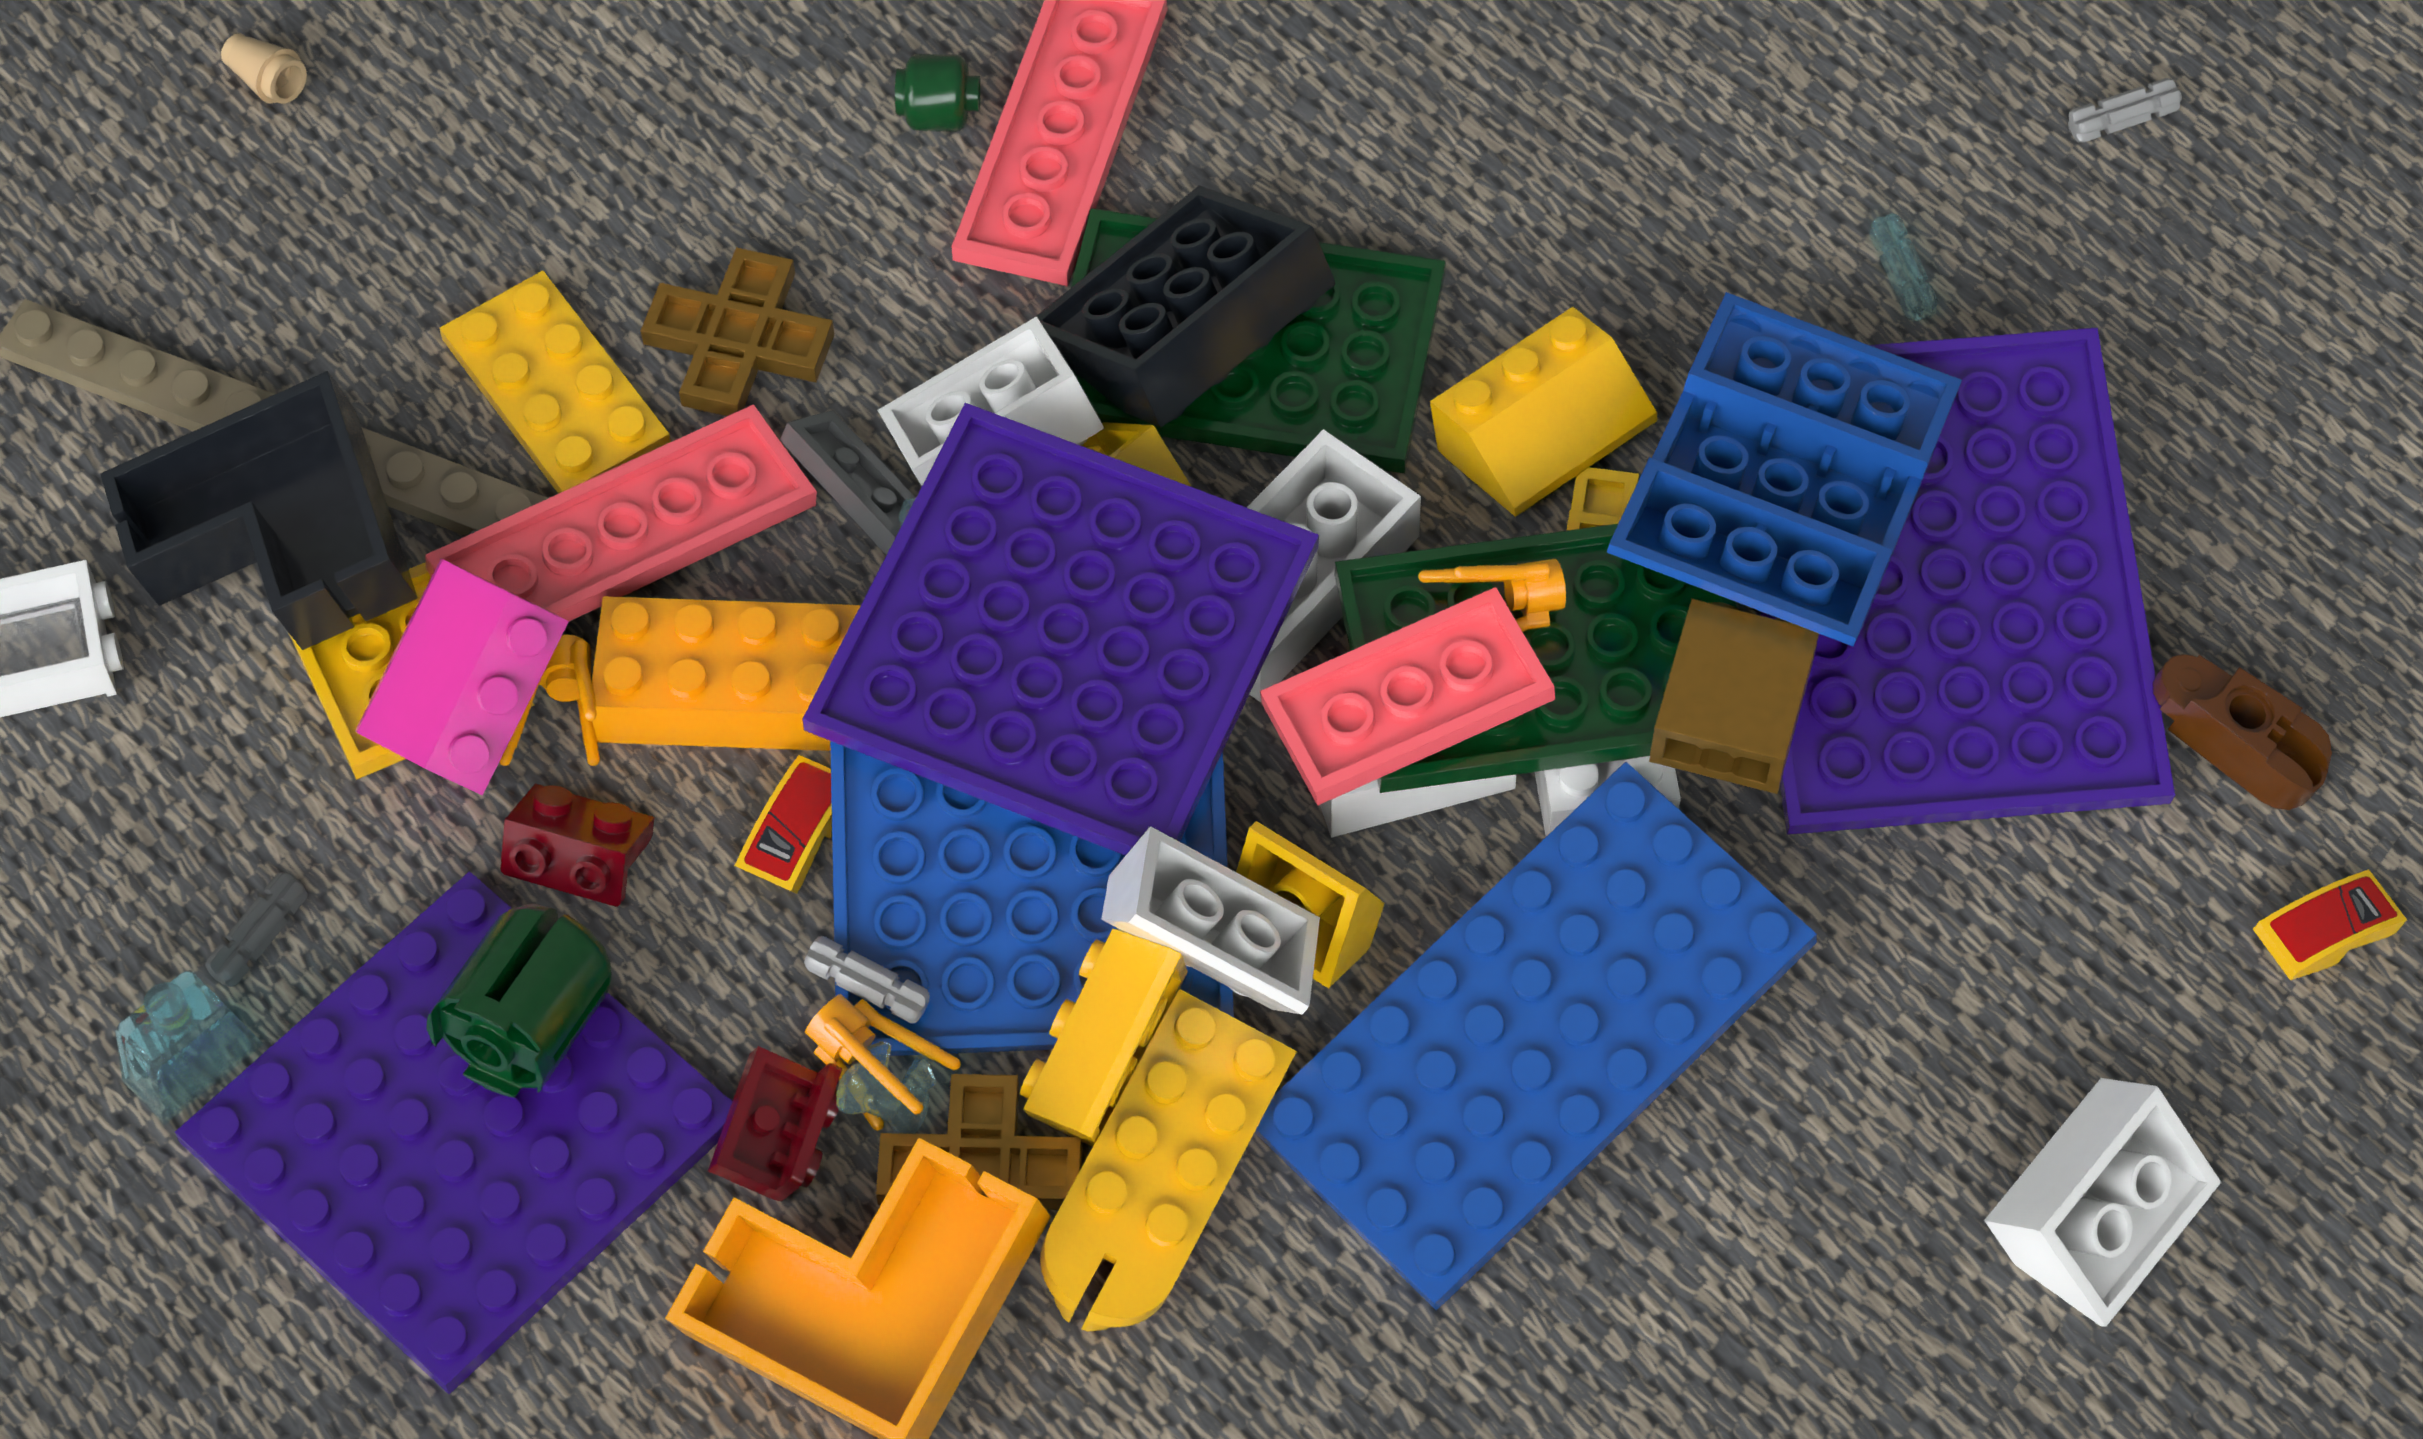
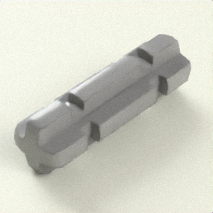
(2124, 110)
(867, 979)

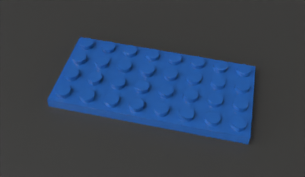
(1532, 1034)

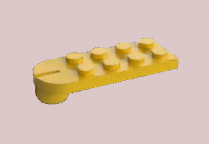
(1161, 1162)

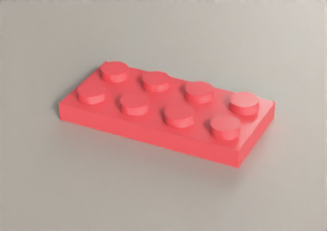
(1407, 695)

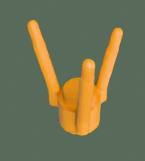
(1528, 587)
(566, 680)
(844, 1033)

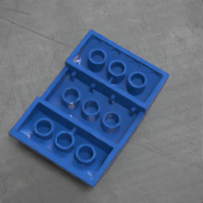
(1787, 469)

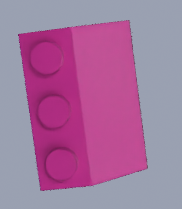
(461, 676)

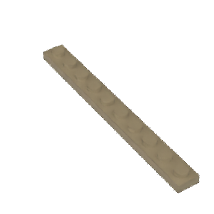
(199, 396)

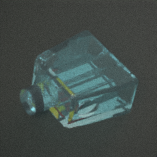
(180, 1045)

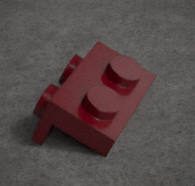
(573, 843)
(776, 1125)

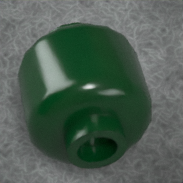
(936, 92)

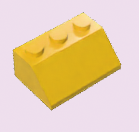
(1541, 412)
(1103, 1034)

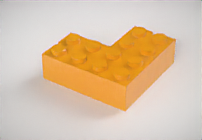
(876, 1331)

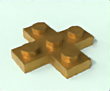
(737, 332)
(984, 1135)

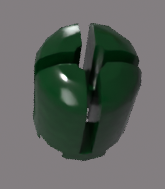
(522, 998)

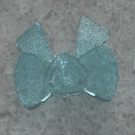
(862, 1092)

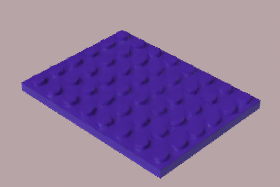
(2009, 623)

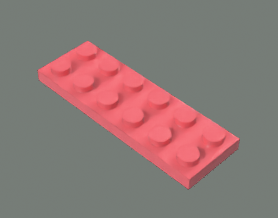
(1058, 136)
(640, 518)

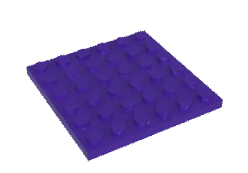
(1062, 633)
(426, 1191)

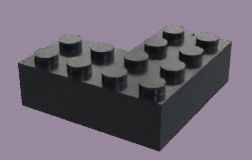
(271, 488)

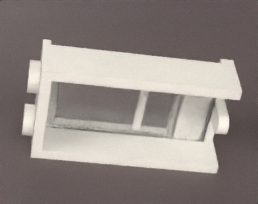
(55, 638)

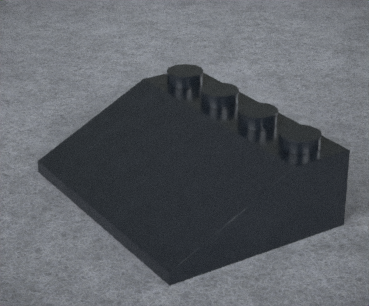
(1187, 302)

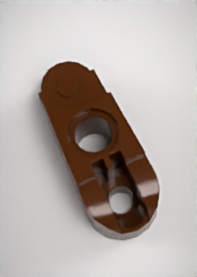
(2274, 752)

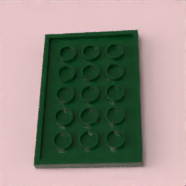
(1339, 367)
(1602, 651)

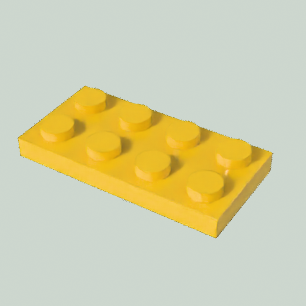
(553, 383)

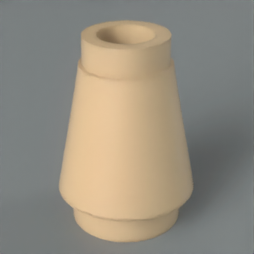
(265, 68)

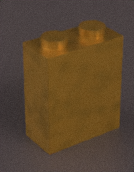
(1733, 696)

